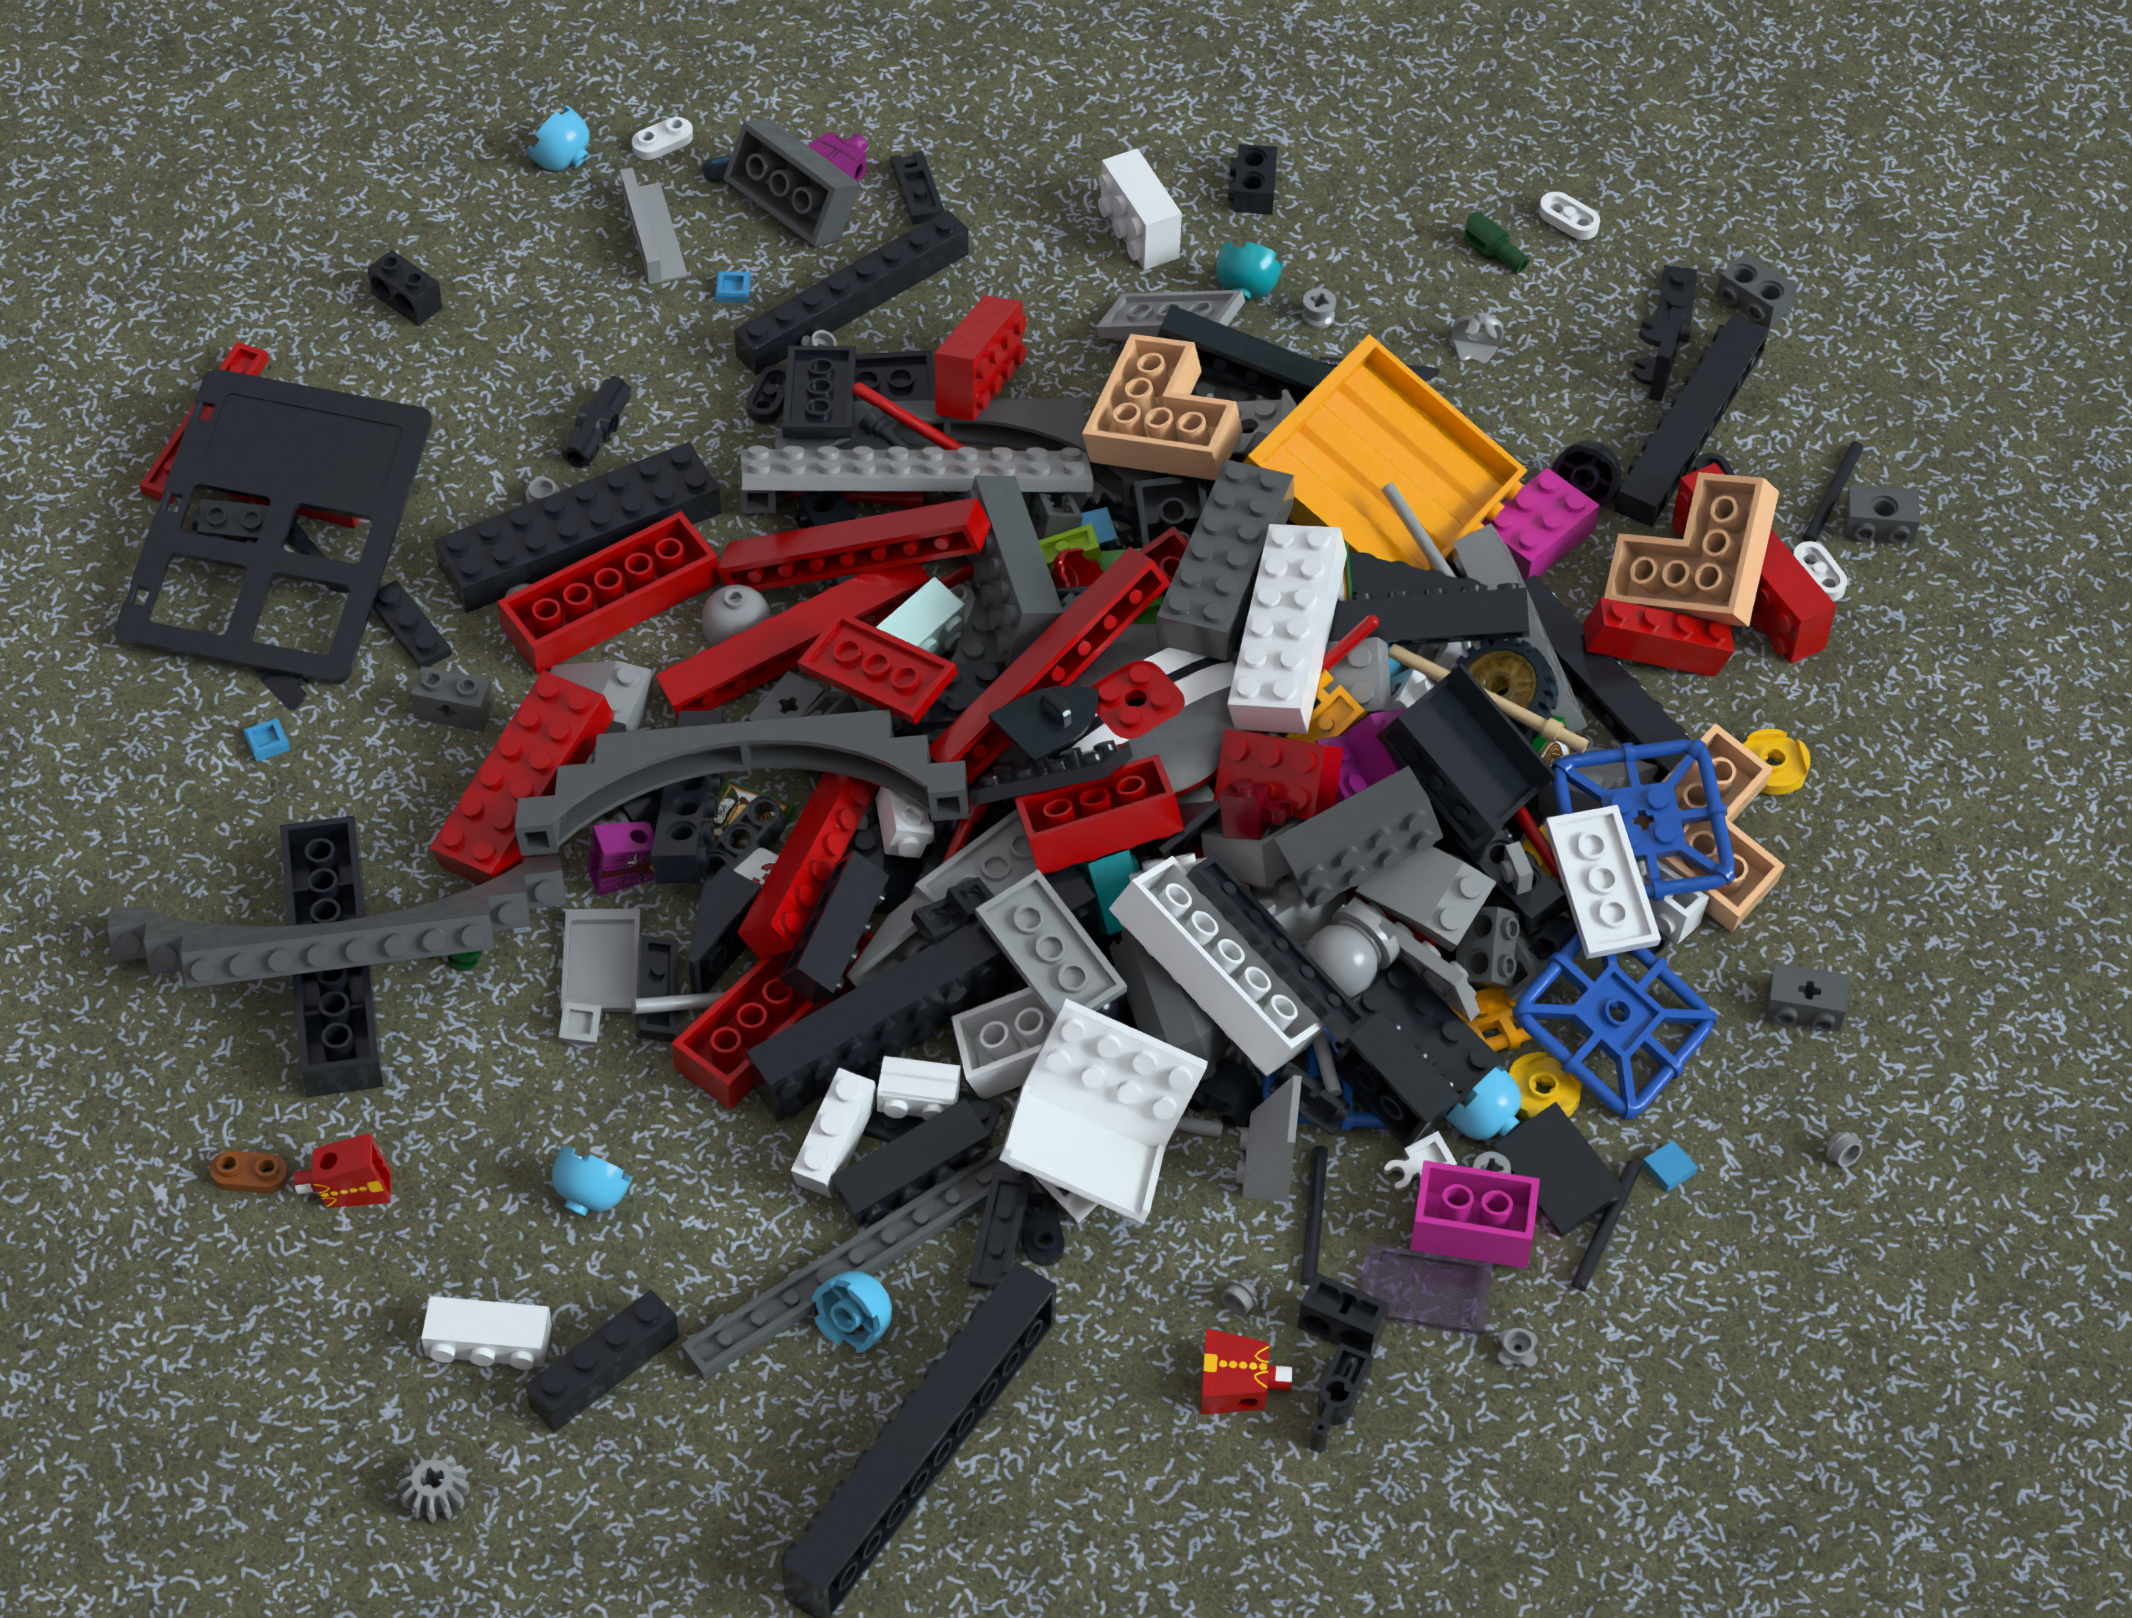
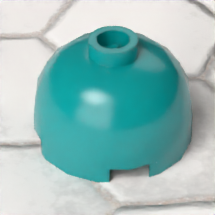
(1248, 269)

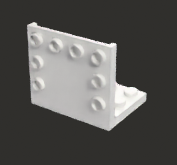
(1100, 1110)

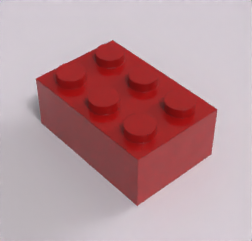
(1290, 767)

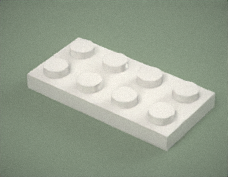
(1602, 881)

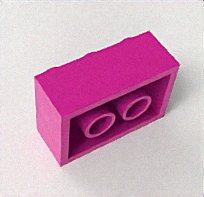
(1544, 522)
(1475, 1214)

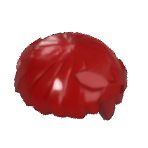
(1074, 570)

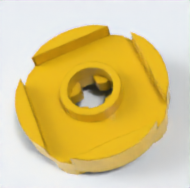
(1792, 755)
(1541, 1069)

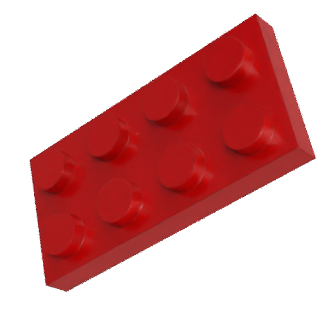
(877, 667)

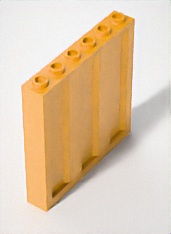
(1383, 426)

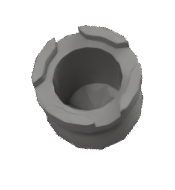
(1353, 948)

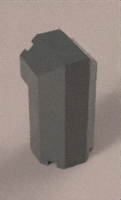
(1165, 1007)

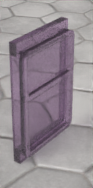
(1429, 1288)

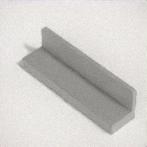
(652, 229)

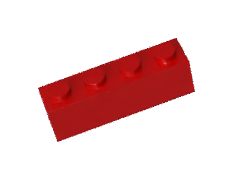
(1658, 637)

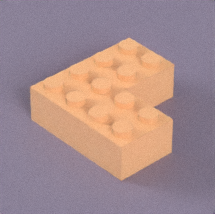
(1153, 420)
(1716, 563)
(1739, 780)

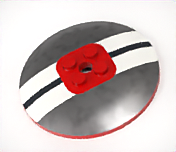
(1182, 707)

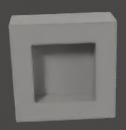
(1516, 868)
(580, 1023)

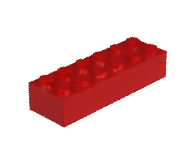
(608, 592)
(1787, 601)
(549, 730)
(750, 1012)

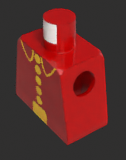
(347, 1174)
(1238, 1374)

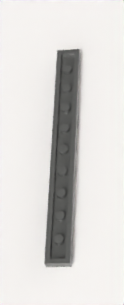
(865, 1252)

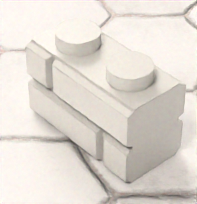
(917, 1087)

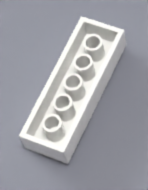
(1287, 629)
(1216, 966)

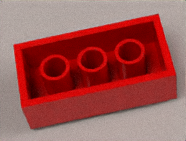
(979, 357)
(1099, 815)

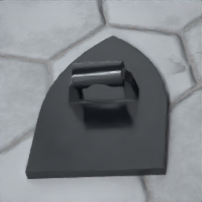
(1047, 719)

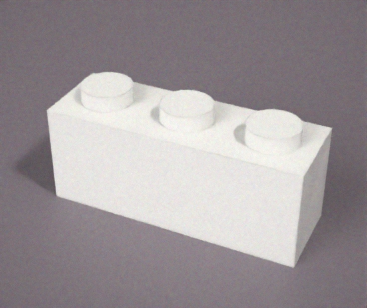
(835, 1132)
(486, 1332)

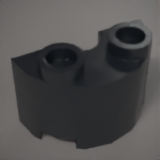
(1228, 1093)

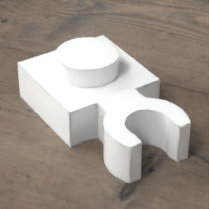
(1430, 1149)

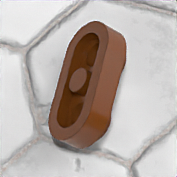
(247, 1172)

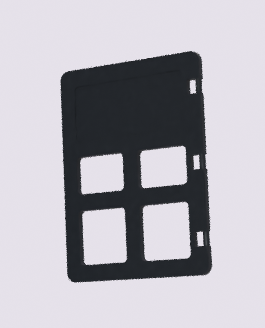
(297, 452)

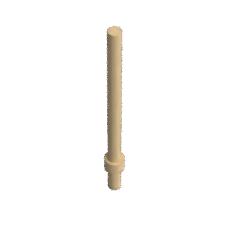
(1550, 729)

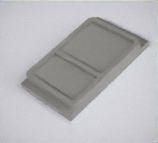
(601, 957)

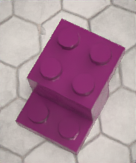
(1364, 756)

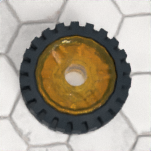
(1519, 669)

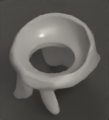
(1474, 344)

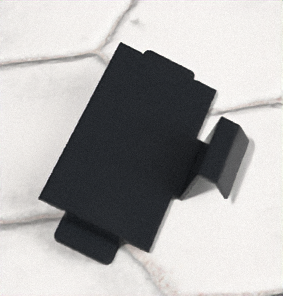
(284, 688)

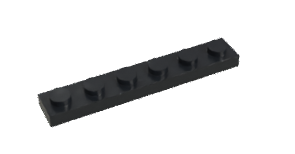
(1277, 947)

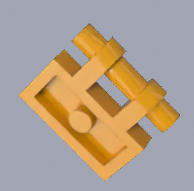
(1334, 714)
(1497, 1013)

